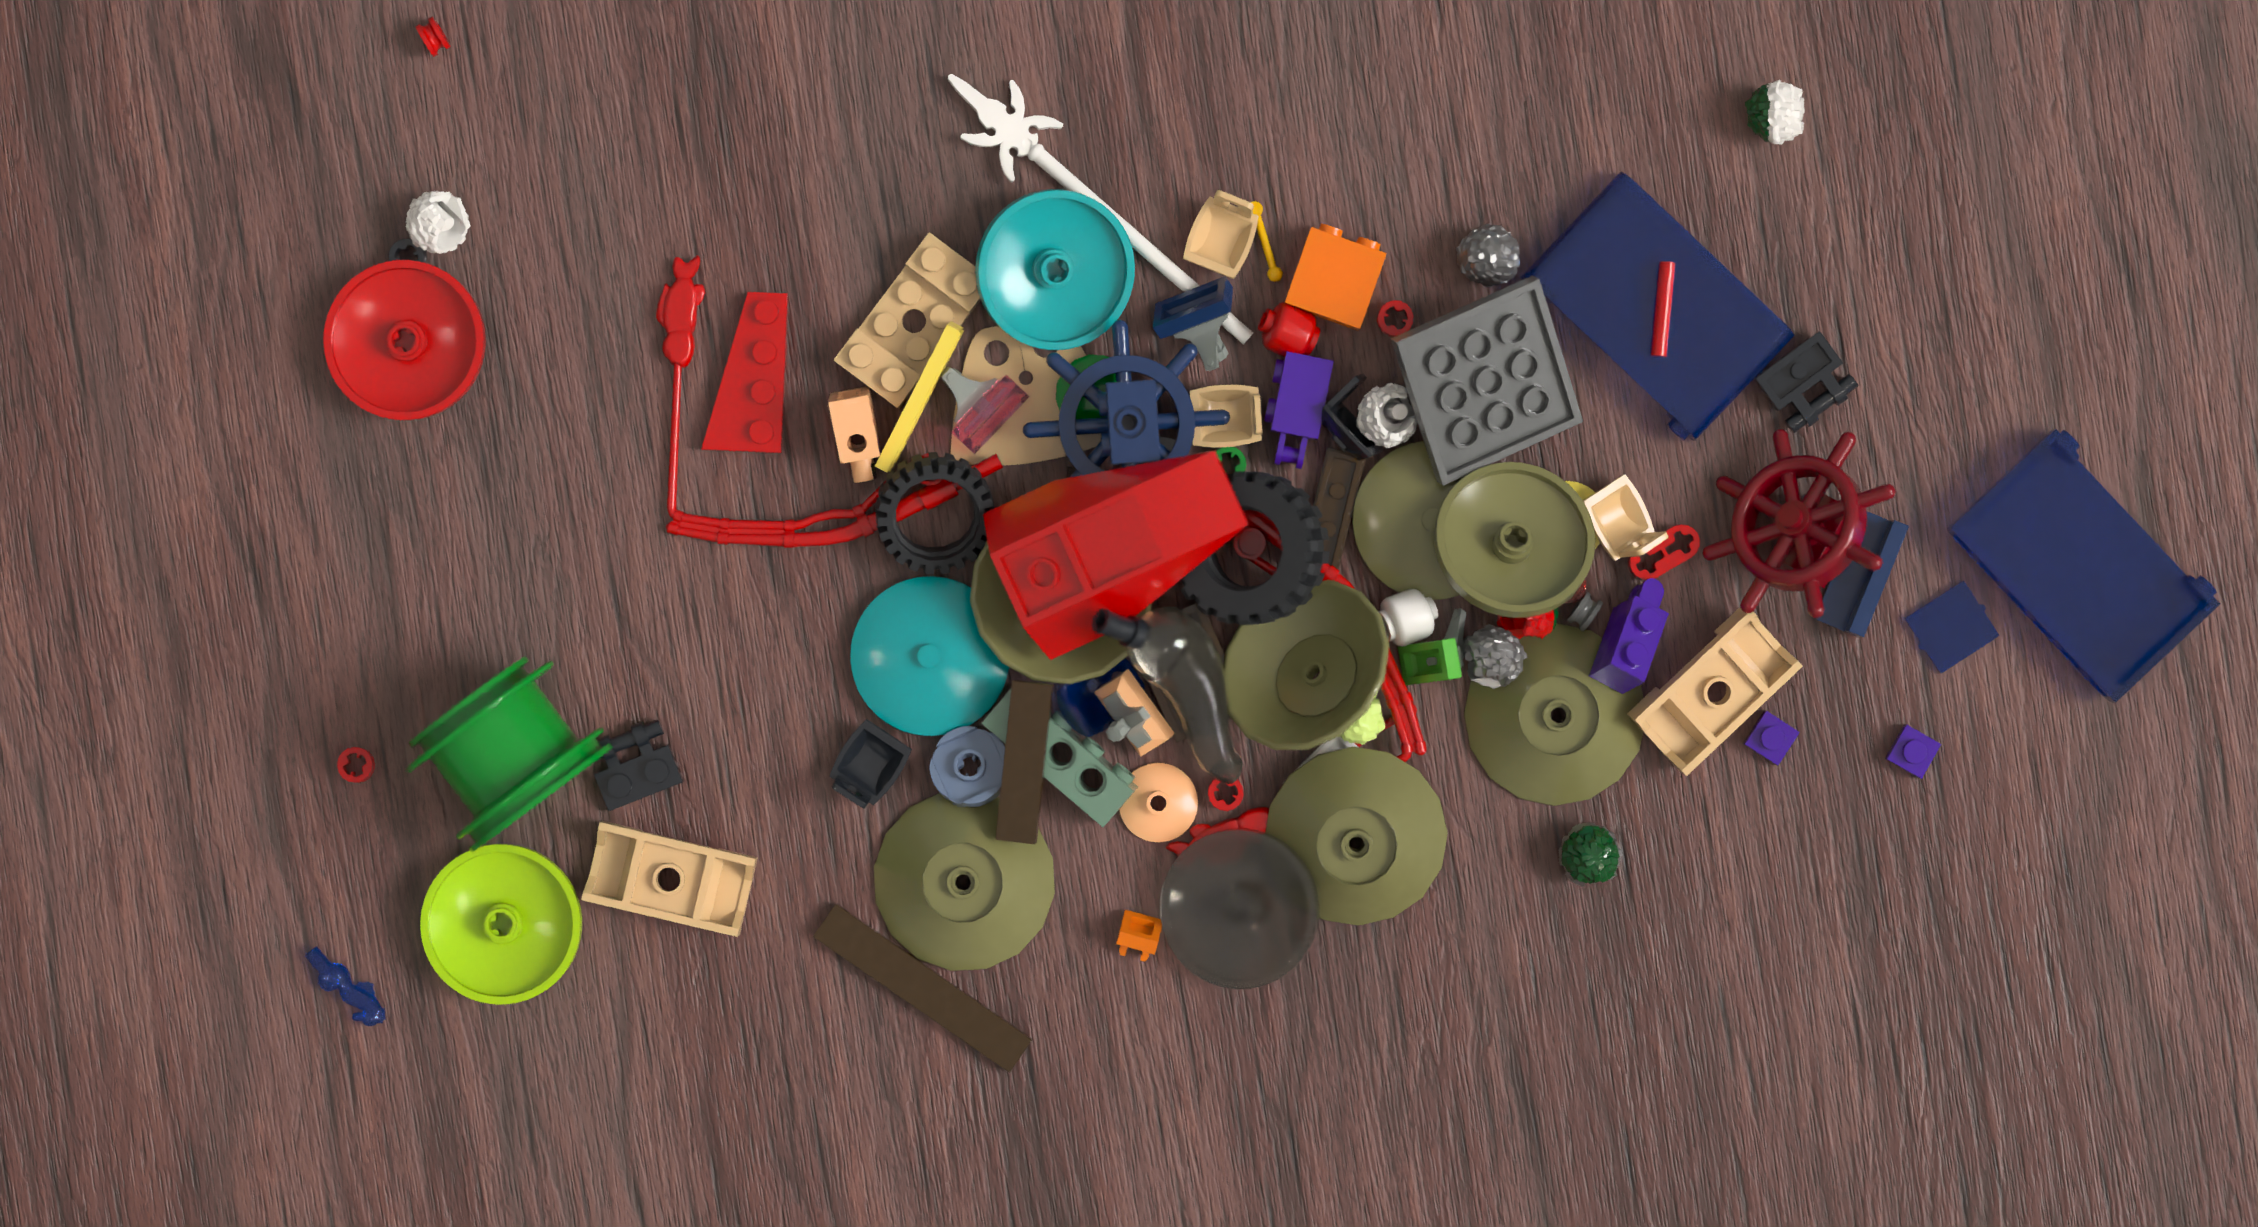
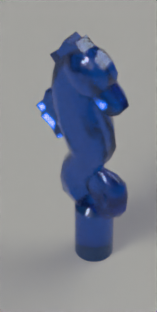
(360, 996)

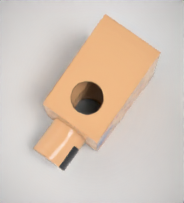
(854, 414)

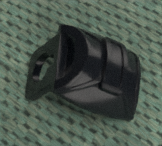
(1343, 424)
(868, 764)

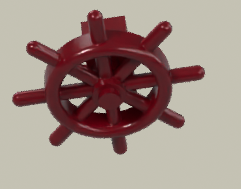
(1813, 534)

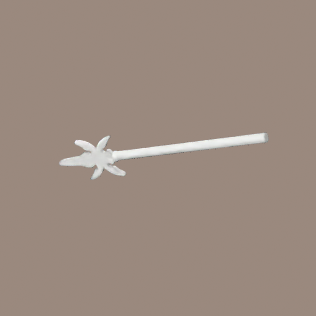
(1013, 132)

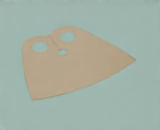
(1009, 440)

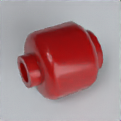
(1288, 330)

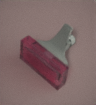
(981, 406)

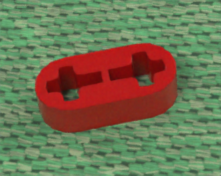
(1669, 560)

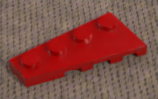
(752, 388)

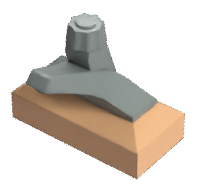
(1133, 714)

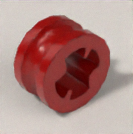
(433, 36)
(1398, 306)
(344, 760)
(1221, 804)

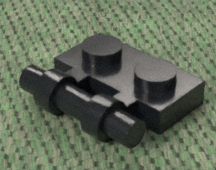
(1798, 372)
(640, 776)

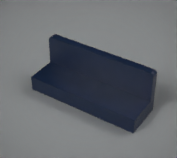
(1857, 590)

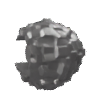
(1489, 255)
(1494, 657)

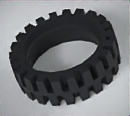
(928, 469)

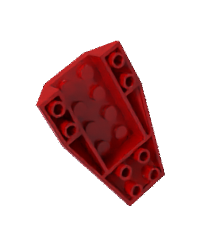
(1108, 542)

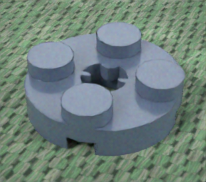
(949, 757)

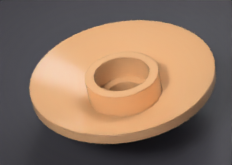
(1180, 803)

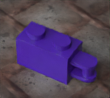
(1298, 403)
(1631, 638)

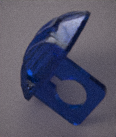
(1083, 708)

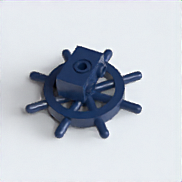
(1130, 408)

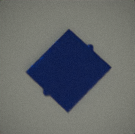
(1952, 627)

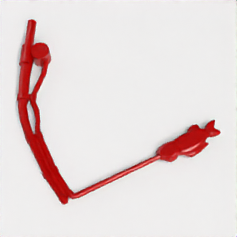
(678, 316)
(1250, 545)

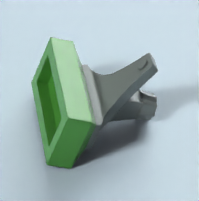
(1438, 658)

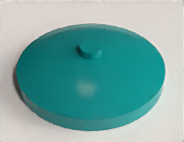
(1055, 269)
(924, 659)

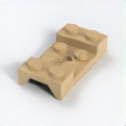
(882, 350)
(1681, 715)
(711, 885)

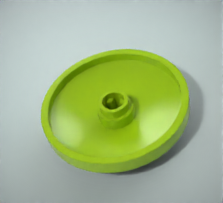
(501, 924)

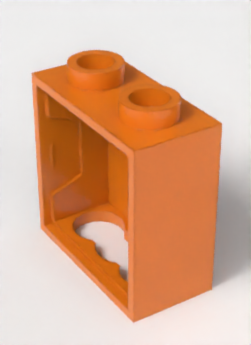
(1336, 276)

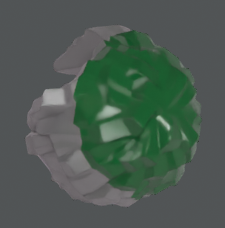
(1590, 854)

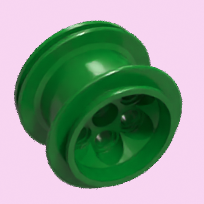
(505, 750)

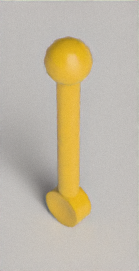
(1274, 273)

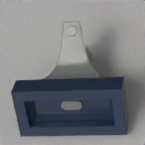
(1197, 317)

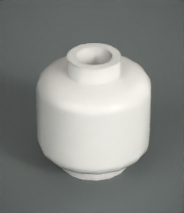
(1408, 617)

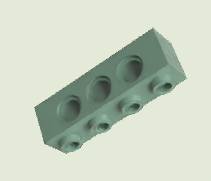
(1099, 802)

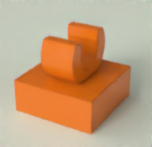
(1139, 933)

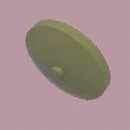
(1397, 522)
(1514, 539)

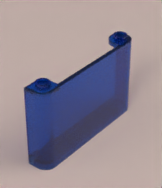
(1606, 283)
(2082, 567)

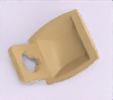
(1222, 234)
(1244, 411)
(1622, 520)

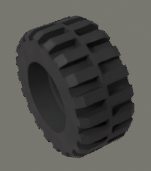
(1299, 563)

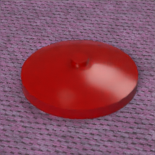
(404, 340)

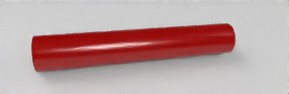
(1663, 309)

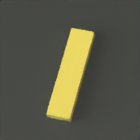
(920, 397)

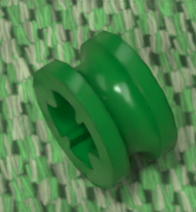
(1239, 468)

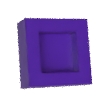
(1771, 737)
(1913, 751)

